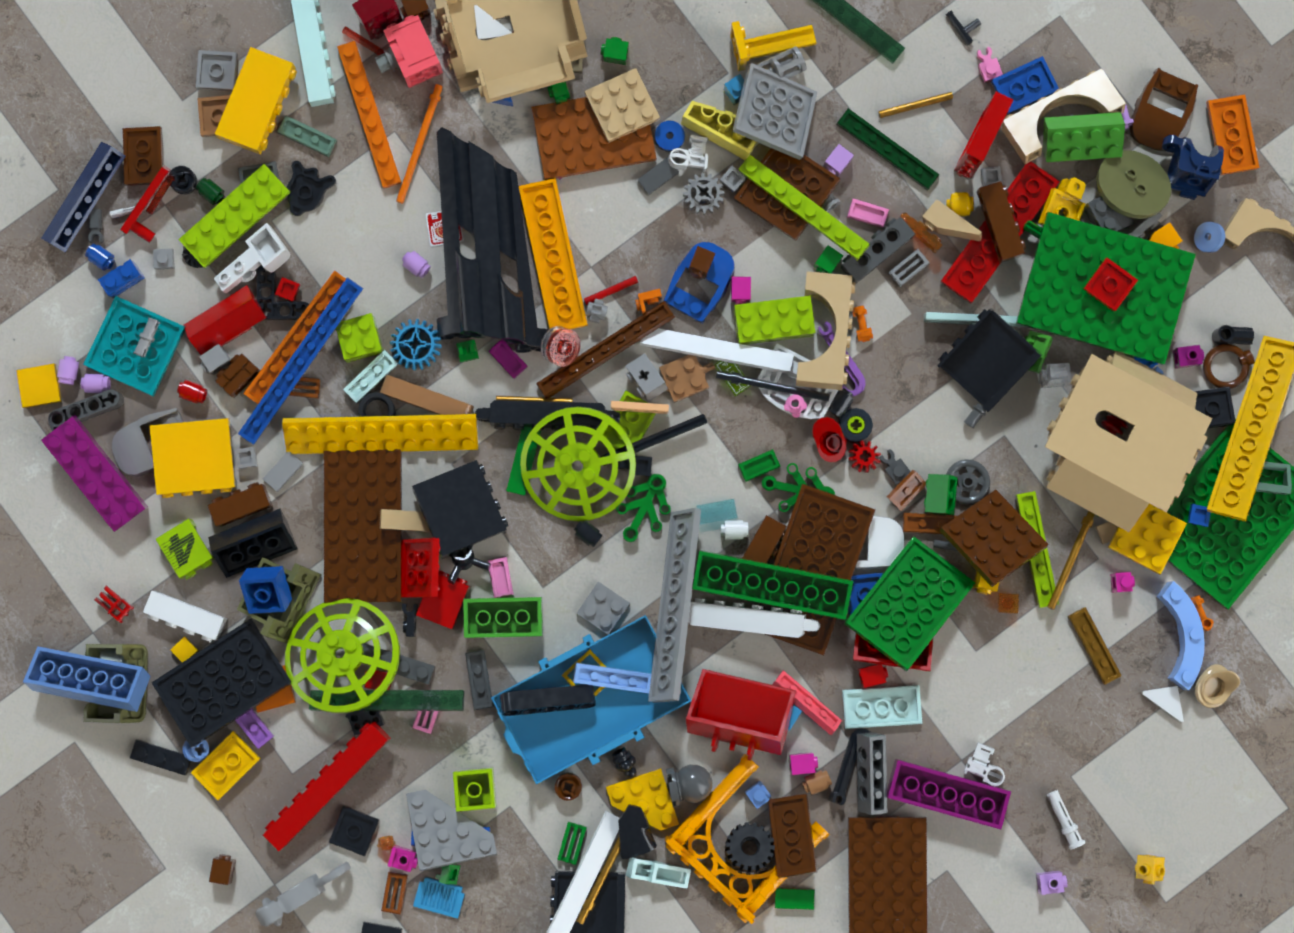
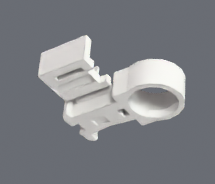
(694, 158)
(979, 765)

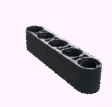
(547, 700)

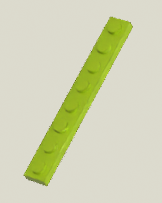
(804, 207)

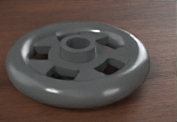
(983, 480)

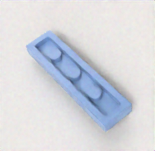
(612, 677)

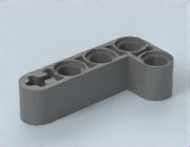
(86, 407)

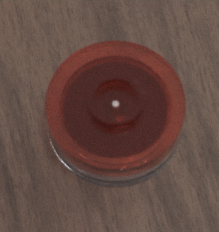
(560, 346)

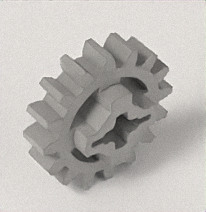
(697, 187)

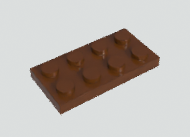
(792, 836)

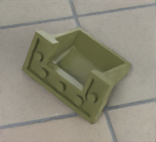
(301, 585)

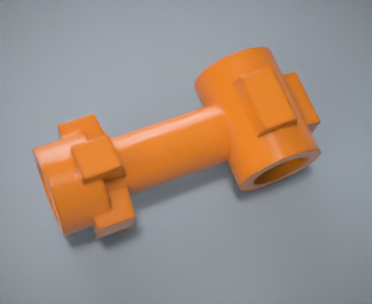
(864, 333)
(1207, 623)

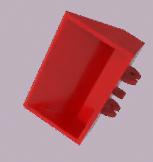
(740, 712)

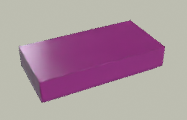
(508, 359)

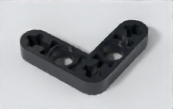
(275, 306)

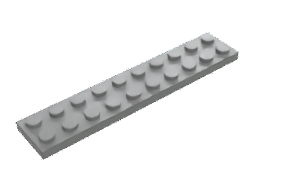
(674, 606)

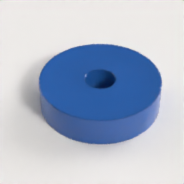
(673, 128)

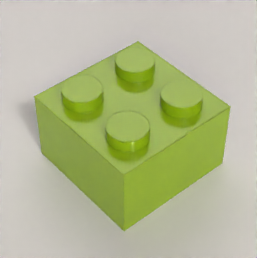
(359, 338)
(474, 789)

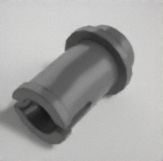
(975, 415)

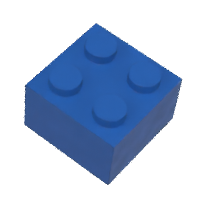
(265, 589)

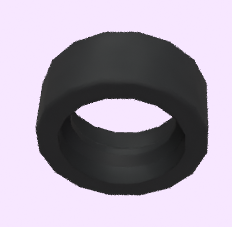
(376, 396)

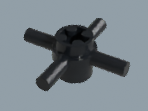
(461, 563)

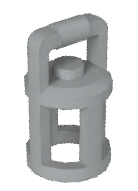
(779, 68)

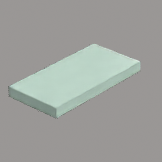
(882, 707)

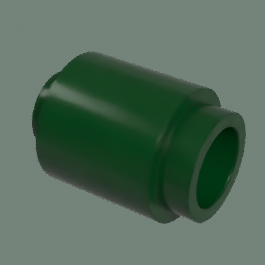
(210, 191)

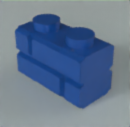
(121, 278)

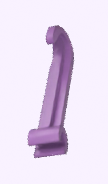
(852, 369)

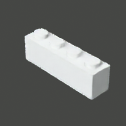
(184, 615)

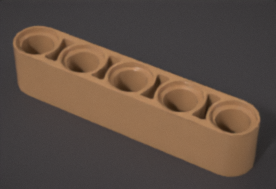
(423, 397)

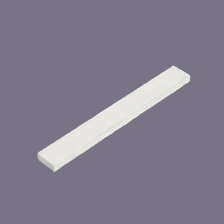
(719, 350)
(585, 874)

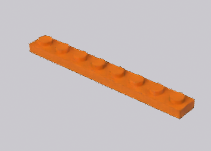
(369, 114)
(293, 339)

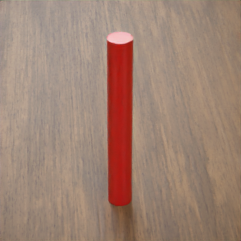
(611, 290)

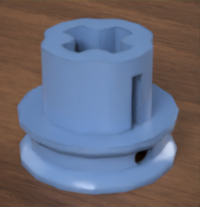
(194, 756)

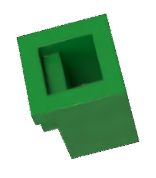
(559, 92)

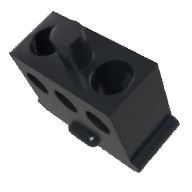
(359, 717)

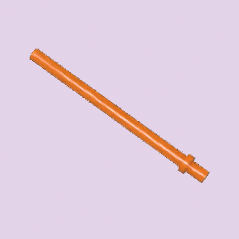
(434, 99)

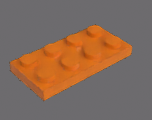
(1233, 132)

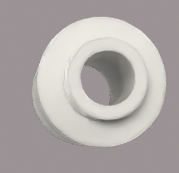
(734, 529)

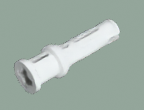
(1069, 828)

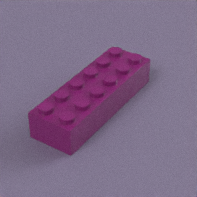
(94, 473)
(948, 794)

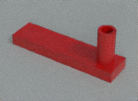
(131, 222)

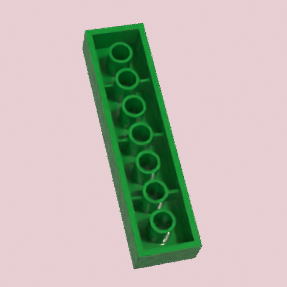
(772, 584)

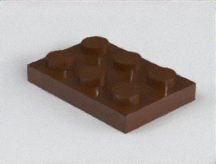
(143, 154)

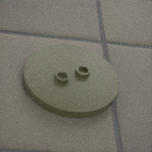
(1134, 185)

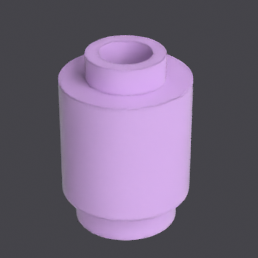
(416, 264)
(67, 370)
(95, 383)

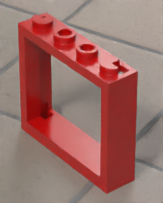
(983, 135)

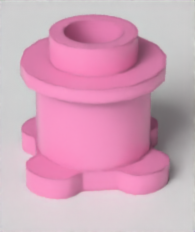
(795, 411)

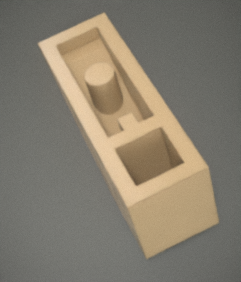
(947, 222)

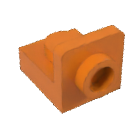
(650, 297)

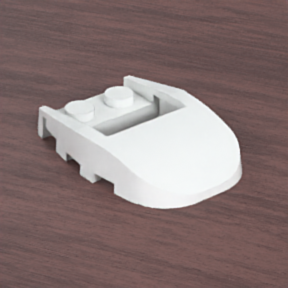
(884, 543)

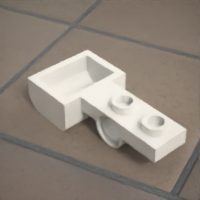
(264, 250)

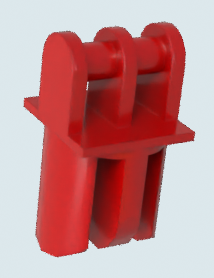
(115, 605)

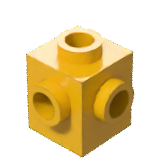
(1150, 868)

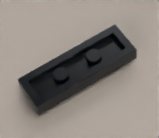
(160, 757)

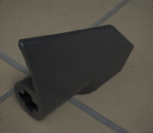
(635, 833)

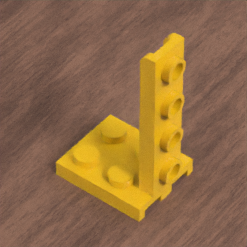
(767, 44)

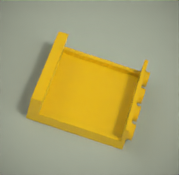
(192, 457)

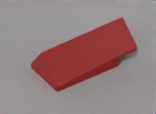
(224, 321)
(867, 653)

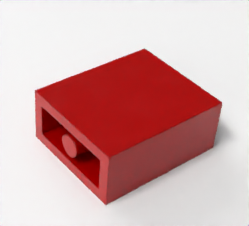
(448, 605)

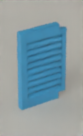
(439, 897)

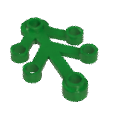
(794, 488)
(645, 505)

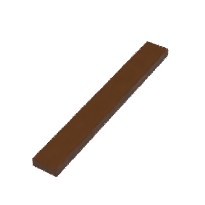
(606, 350)

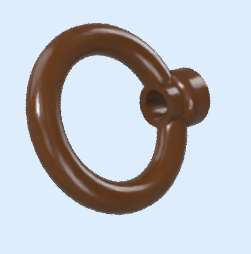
(1245, 359)

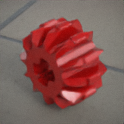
(869, 461)

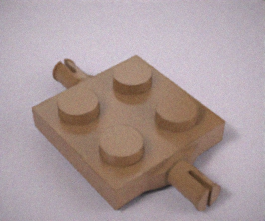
(685, 377)

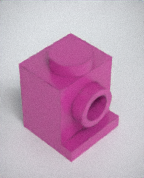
(1122, 582)
(397, 853)

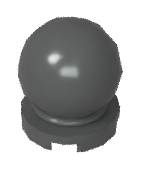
(691, 784)

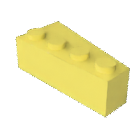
(718, 128)

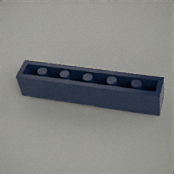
(83, 197)

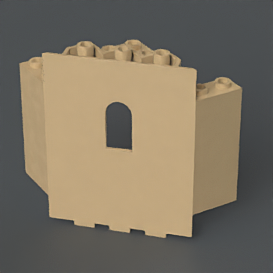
(533, 57)
(1118, 475)

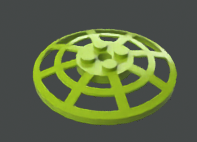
(578, 452)
(349, 662)

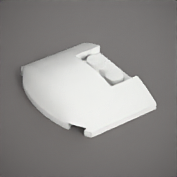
(815, 407)

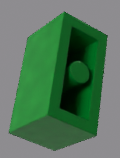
(940, 494)

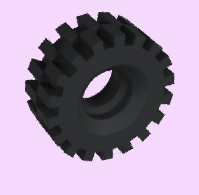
(745, 862)

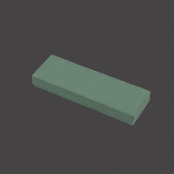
(307, 136)

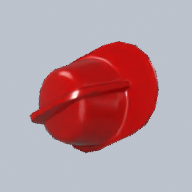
(829, 439)

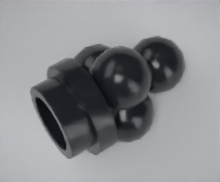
(624, 762)

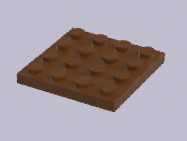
(803, 175)
(994, 538)

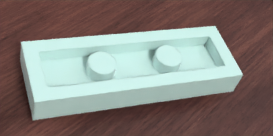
(370, 376)

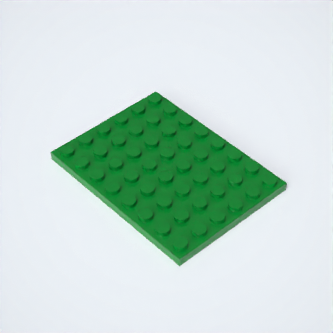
(1066, 261)
(1229, 550)

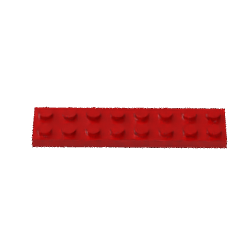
(979, 258)

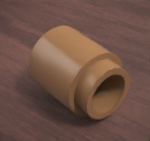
(817, 782)

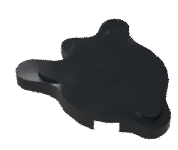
(307, 189)

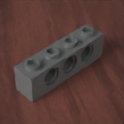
(902, 233)
(871, 773)

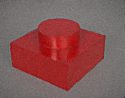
(287, 289)

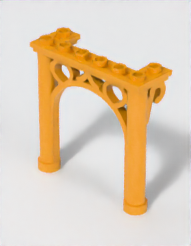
(707, 811)

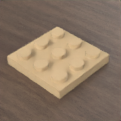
(622, 105)

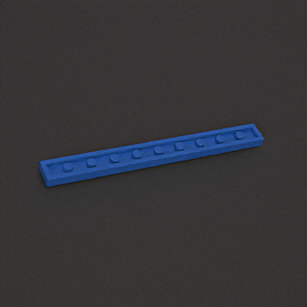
(300, 360)

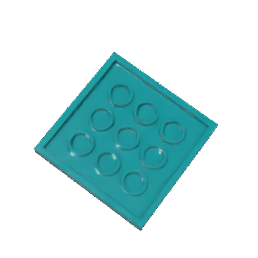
(118, 339)

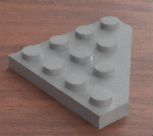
(445, 835)

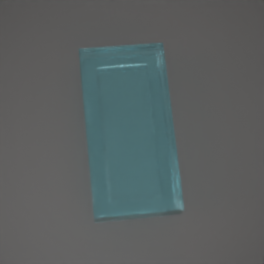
(717, 511)

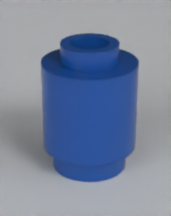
(100, 257)

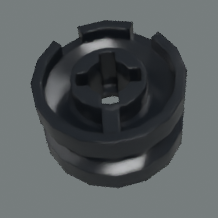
(181, 187)

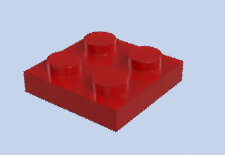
(1110, 284)

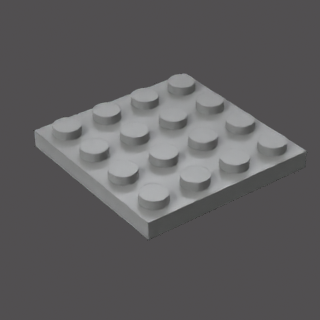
(775, 111)

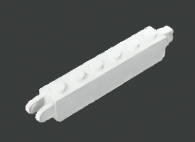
(750, 619)

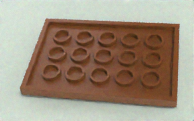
(575, 144)

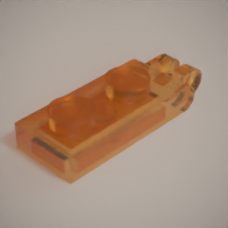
(919, 228)

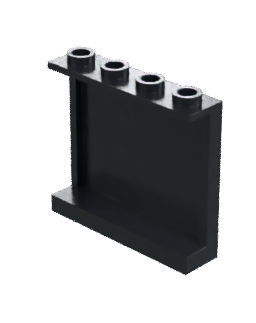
(989, 358)
(460, 508)
(609, 906)

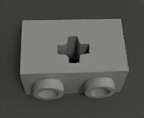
(643, 368)

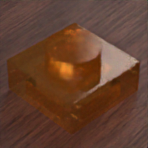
(1008, 603)

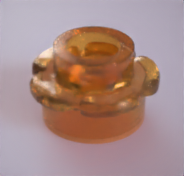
(386, 842)

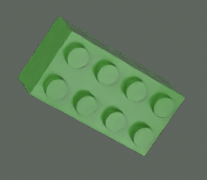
(1083, 137)
(503, 617)

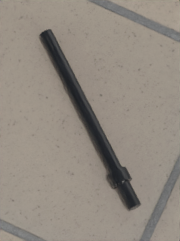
(735, 378)

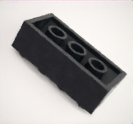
(250, 541)

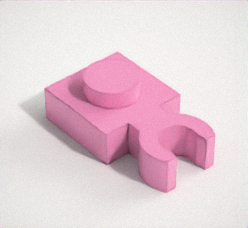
(989, 67)

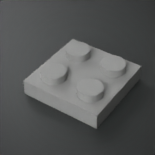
(216, 70)
(603, 608)

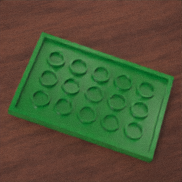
(909, 603)

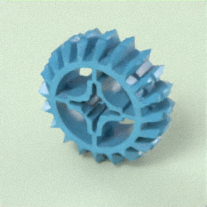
(415, 353)

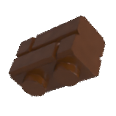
(237, 375)

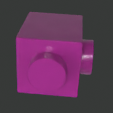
(1188, 356)

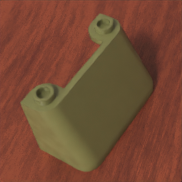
(124, 653)

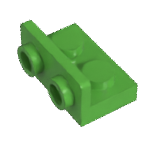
(1042, 344)

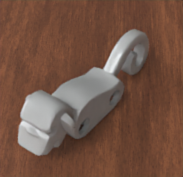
(273, 910)

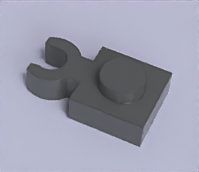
(897, 469)

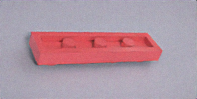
(809, 704)

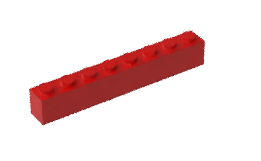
(328, 784)

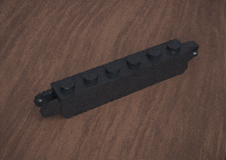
(528, 413)

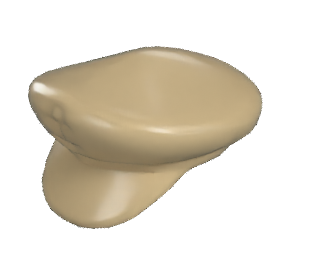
(1216, 685)

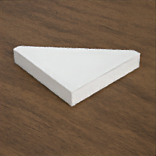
(487, 27)
(1167, 700)

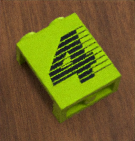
(185, 549)

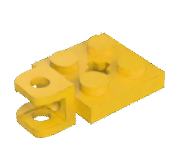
(1065, 198)

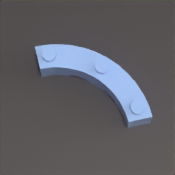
(1190, 635)

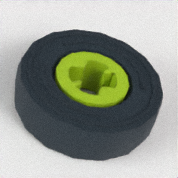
(861, 432)

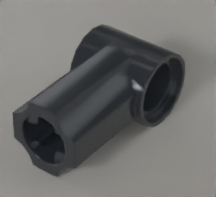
(1234, 335)

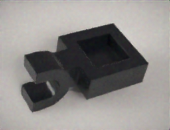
(643, 465)
(409, 626)

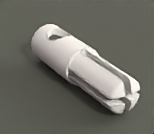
(121, 212)

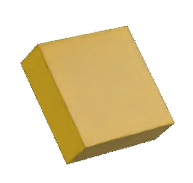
(184, 649)

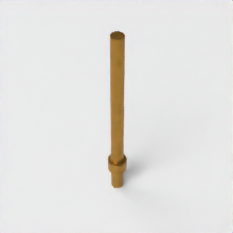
(1087, 522)
(589, 902)

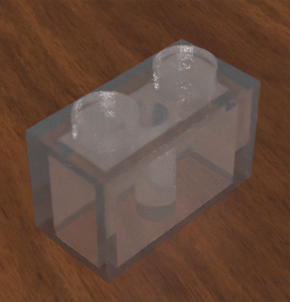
(1054, 375)

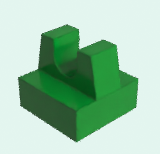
(467, 351)
(449, 874)

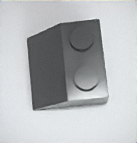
(1104, 216)

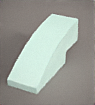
(658, 872)

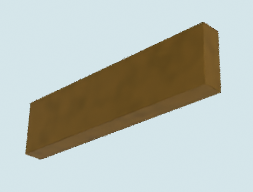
(1094, 645)

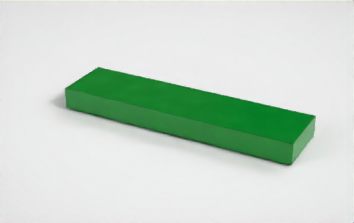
(516, 483)

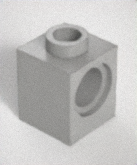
(215, 360)

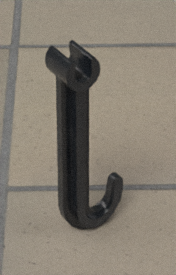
(846, 768)

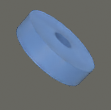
(1217, 237)

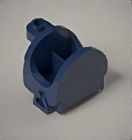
(1190, 170)

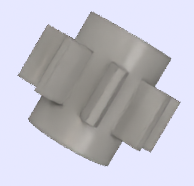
(596, 311)

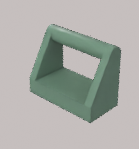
(1284, 489)

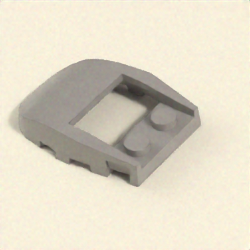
(132, 448)

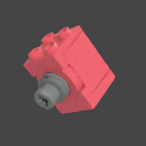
(409, 52)

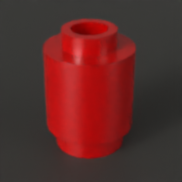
(192, 392)

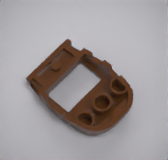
(1154, 124)

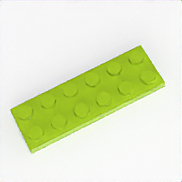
(234, 216)

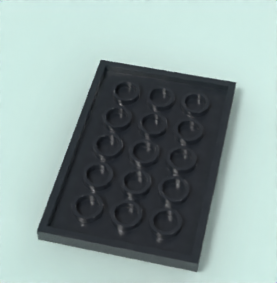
(221, 683)

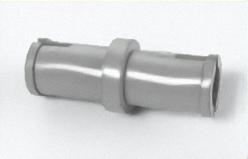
(146, 337)

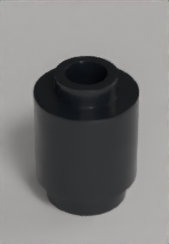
(841, 402)
(587, 533)

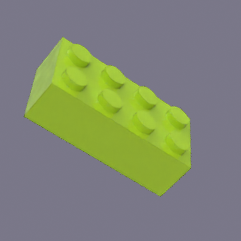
(774, 320)

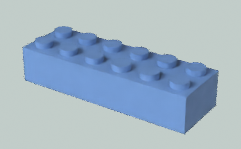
(87, 678)

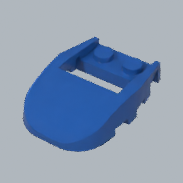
(719, 273)

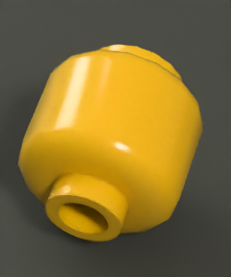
(961, 203)

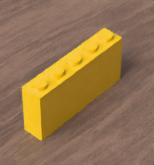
(256, 101)

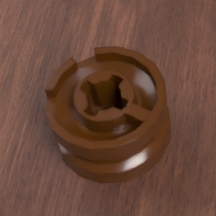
(570, 778)

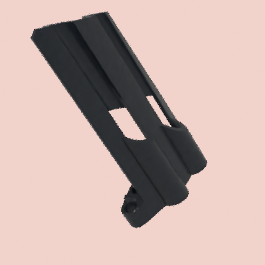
(486, 203)

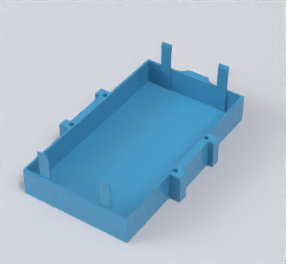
(562, 738)

